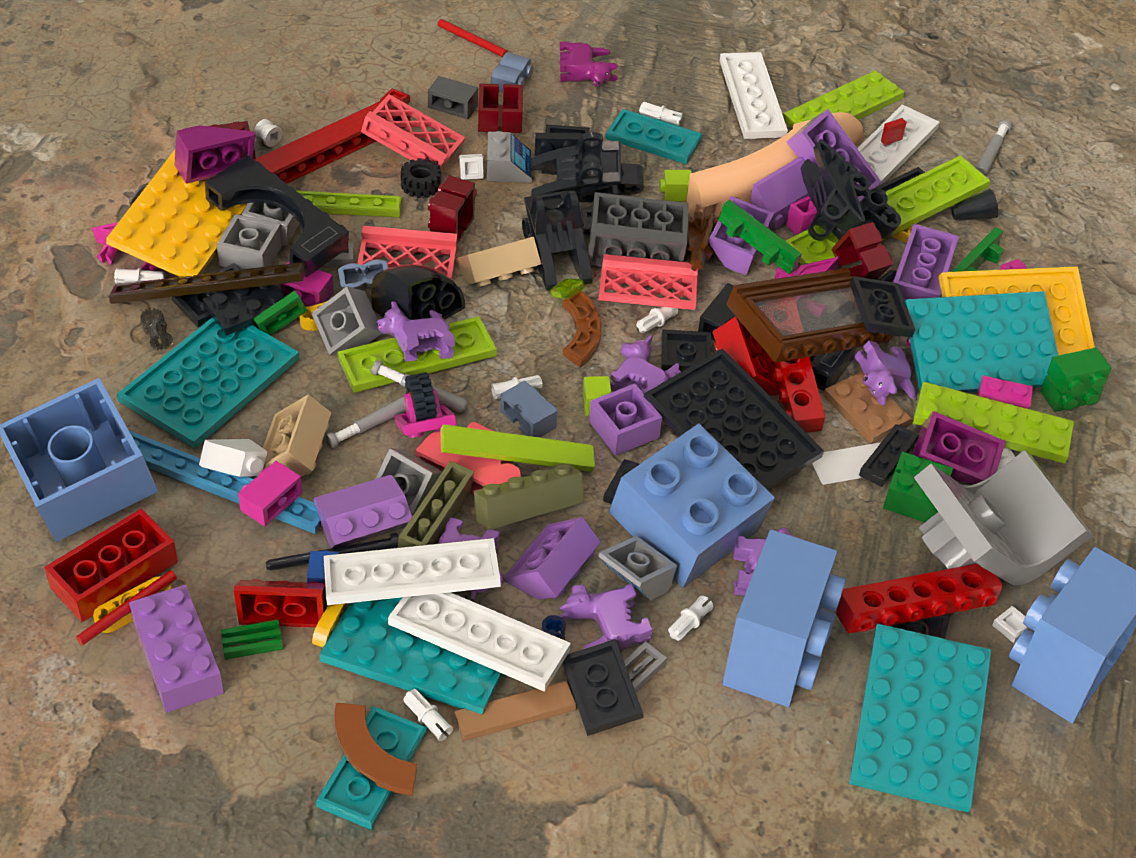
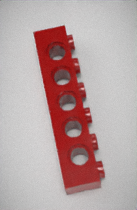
(811, 415)
(917, 597)

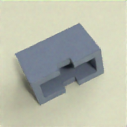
(530, 409)

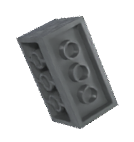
(637, 228)

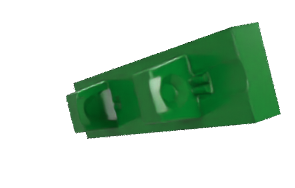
(760, 237)
(987, 249)

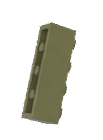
(528, 496)
(438, 507)

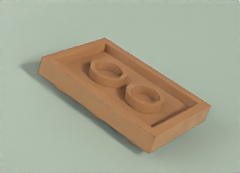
(863, 409)

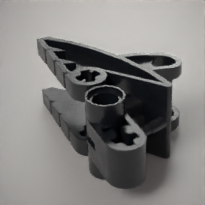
(589, 169)
(836, 197)
(557, 227)

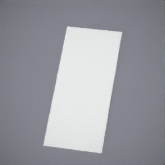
(843, 463)

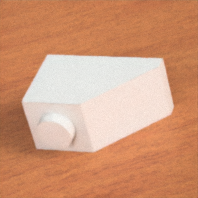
(233, 457)

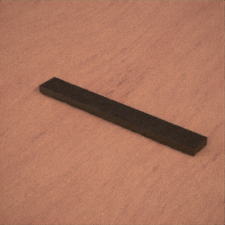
(208, 282)

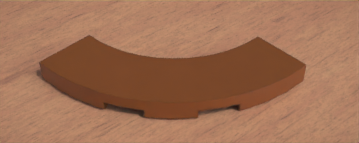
(588, 329)
(367, 756)

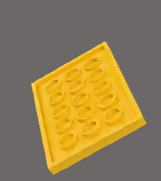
(173, 224)
(1062, 294)

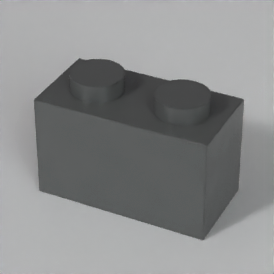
(453, 97)

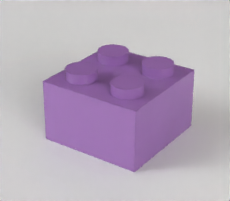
(625, 419)

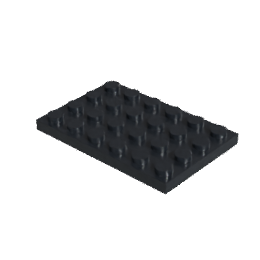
(738, 416)

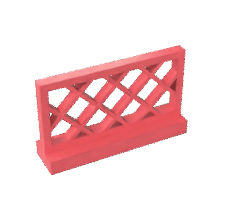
(408, 142)
(409, 243)
(653, 272)

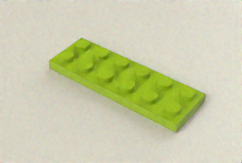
(856, 97)
(471, 345)
(1019, 427)

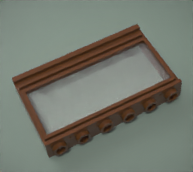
(802, 315)

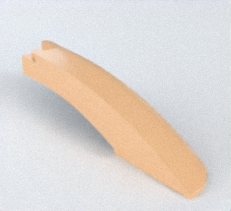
(716, 185)

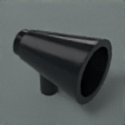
(977, 207)

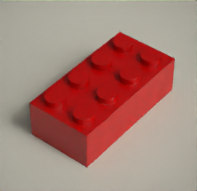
(111, 564)

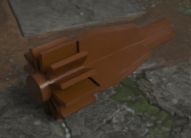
(697, 238)

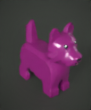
(580, 65)

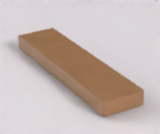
(516, 711)

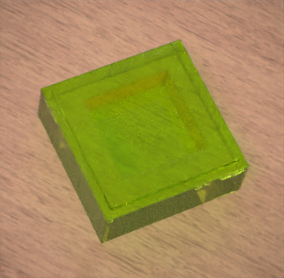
(567, 288)

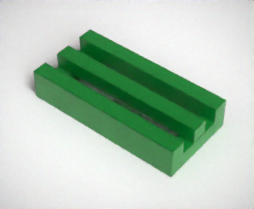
(280, 314)
(251, 635)

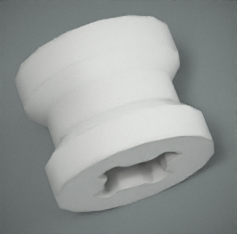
(268, 133)

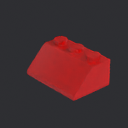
(748, 353)
(286, 601)

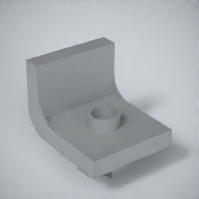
(1006, 523)

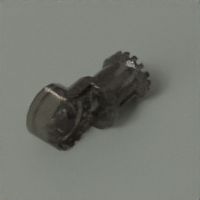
(156, 328)

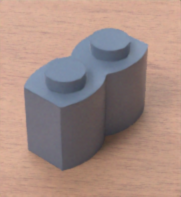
(512, 70)
(360, 276)

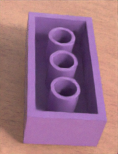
(829, 130)
(923, 260)
(176, 648)

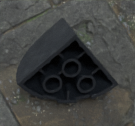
(416, 292)

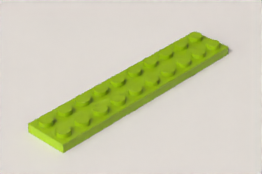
(911, 200)

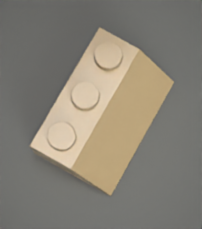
(499, 262)
(297, 435)

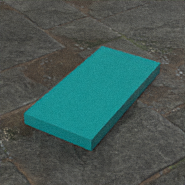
(654, 136)
(354, 794)

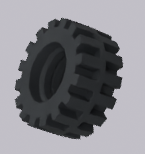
(420, 178)

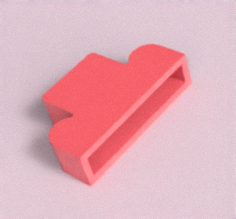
(485, 469)

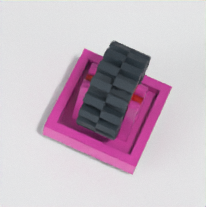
(422, 408)

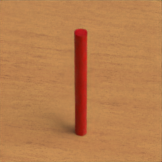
(472, 37)
(124, 609)

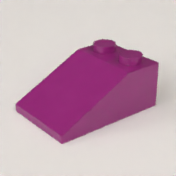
(209, 150)
(964, 448)

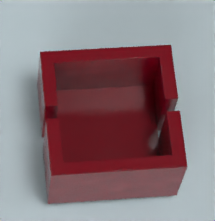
(497, 116)
(452, 207)
(863, 245)

